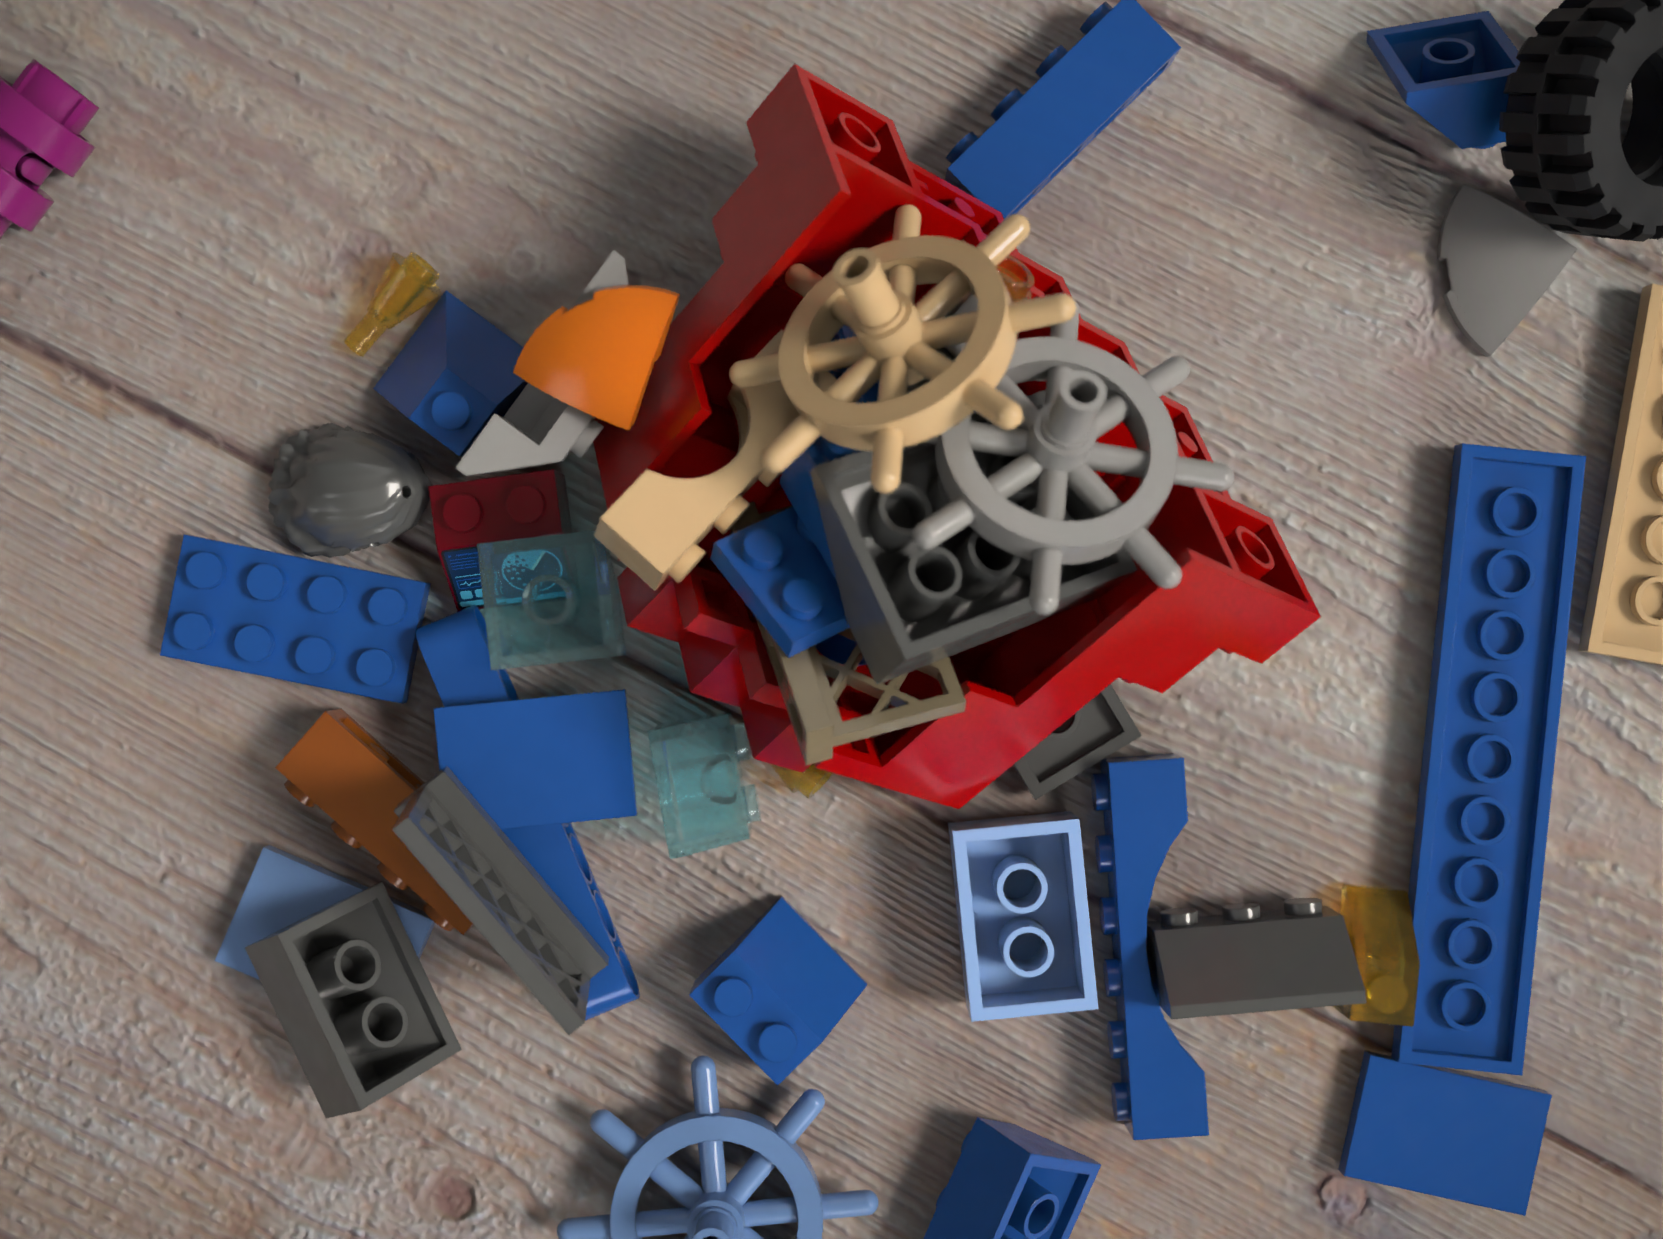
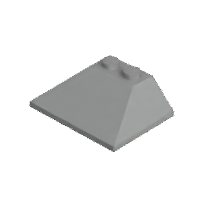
(537, 425)

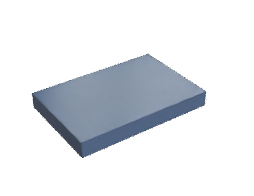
(288, 890)

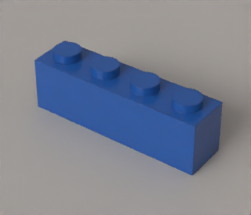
(1064, 109)

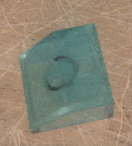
(550, 600)
(703, 783)

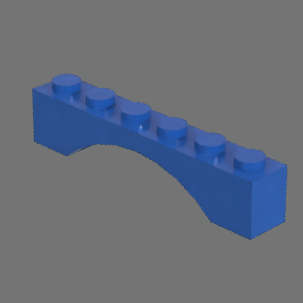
(1143, 814)

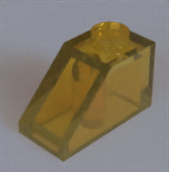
(1385, 952)

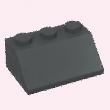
(1252, 960)
(354, 1001)

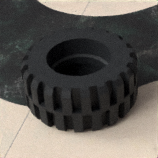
(1568, 116)

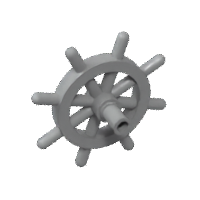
(1057, 450)

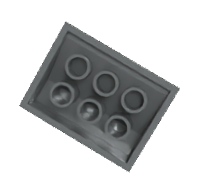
(936, 602)

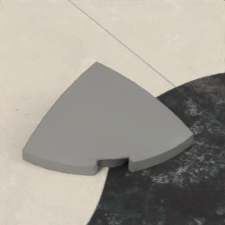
(1495, 265)

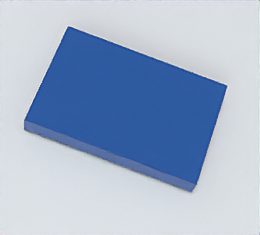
(542, 757)
(1445, 1133)

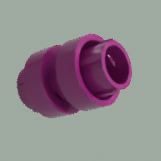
(37, 133)

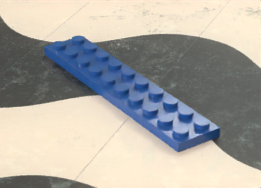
(1490, 754)

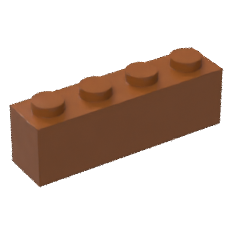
(359, 788)

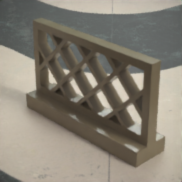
(813, 702)

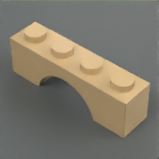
(665, 518)

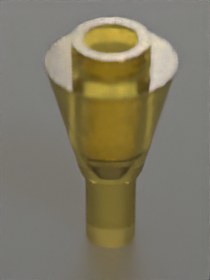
(402, 291)

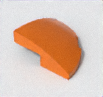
(601, 351)

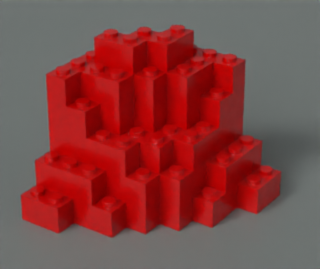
(832, 186)

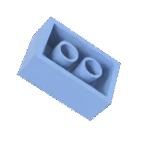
(1023, 916)

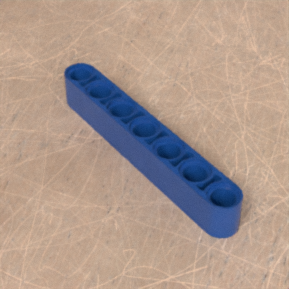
(461, 670)

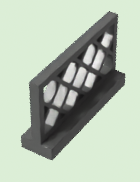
(501, 895)

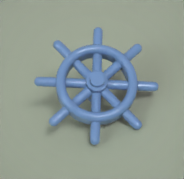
(717, 1207)

